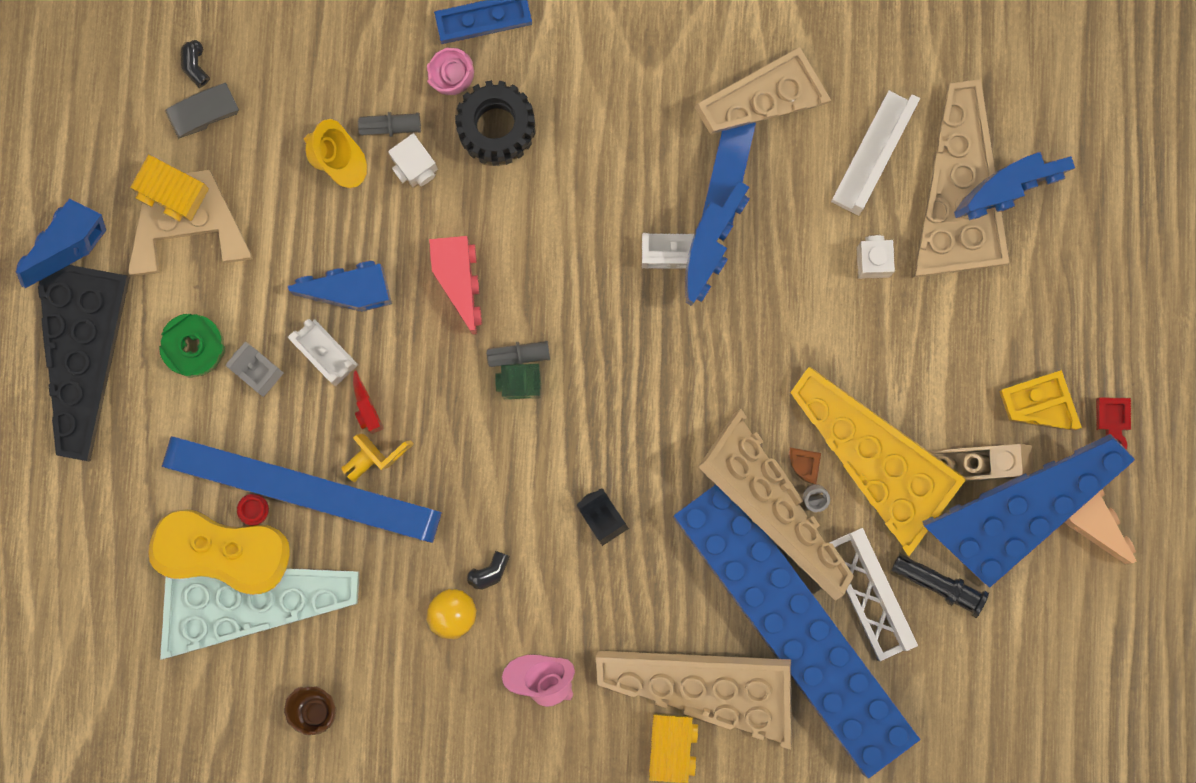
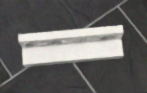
(874, 152)
(884, 595)

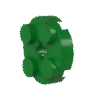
(174, 341)

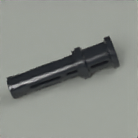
(952, 590)

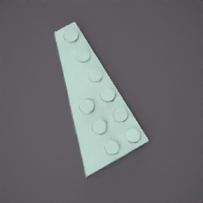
(210, 612)

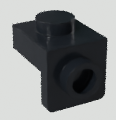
(602, 516)

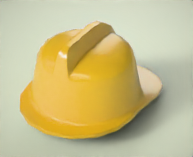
(336, 153)

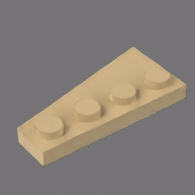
(770, 92)

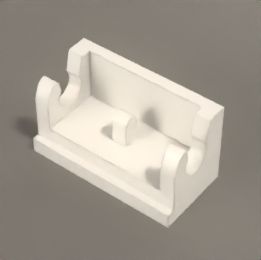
(665, 250)
(323, 351)

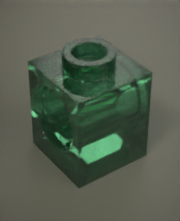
(519, 381)

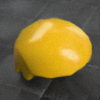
(451, 614)

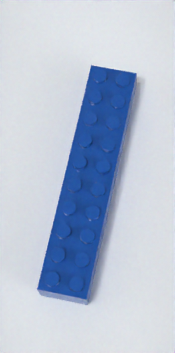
(797, 630)

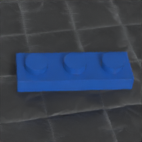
(481, 19)

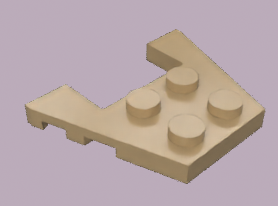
(210, 217)

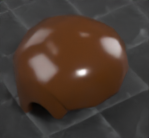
(310, 710)

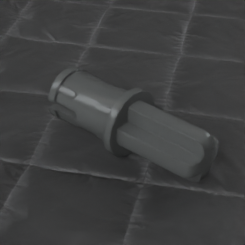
(389, 124)
(518, 354)

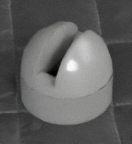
(816, 502)

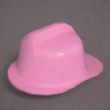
(541, 678)

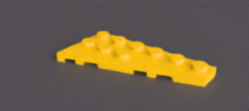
(888, 466)

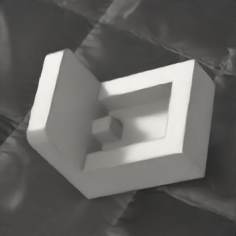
(254, 369)

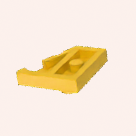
(1042, 402)

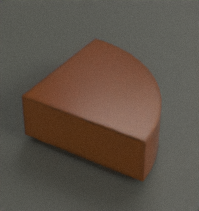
(805, 464)

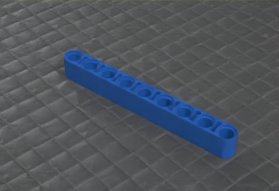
(301, 489)

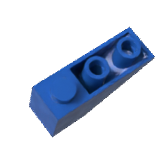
(67, 239)
(354, 289)

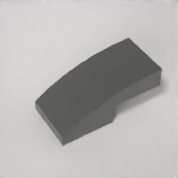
(201, 109)

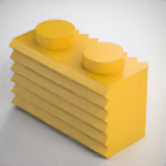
(168, 188)
(671, 748)

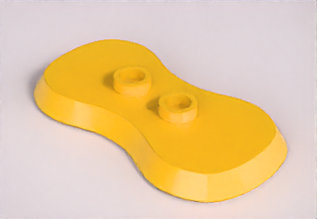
(196, 546)

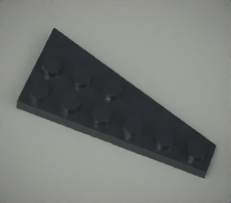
(79, 337)

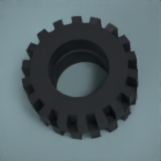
(495, 97)

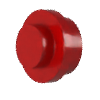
(252, 509)

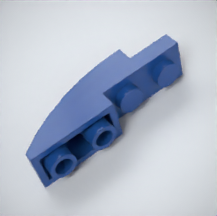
(1010, 183)
(705, 252)

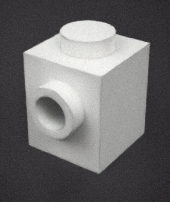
(412, 162)
(875, 257)

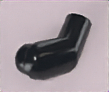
(189, 63)
(490, 575)

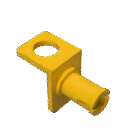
(371, 455)

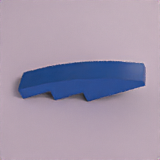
(729, 164)

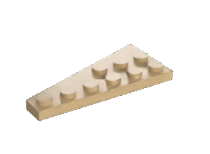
(960, 165)
(771, 501)
(715, 689)

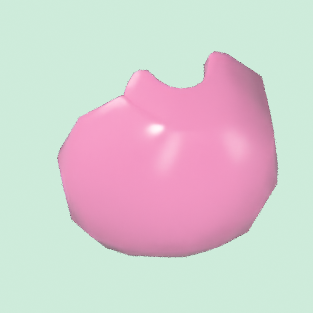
(450, 71)

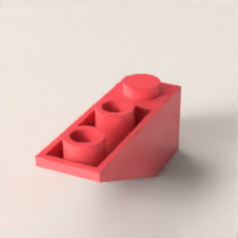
(452, 268)

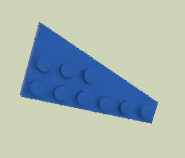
(1020, 514)

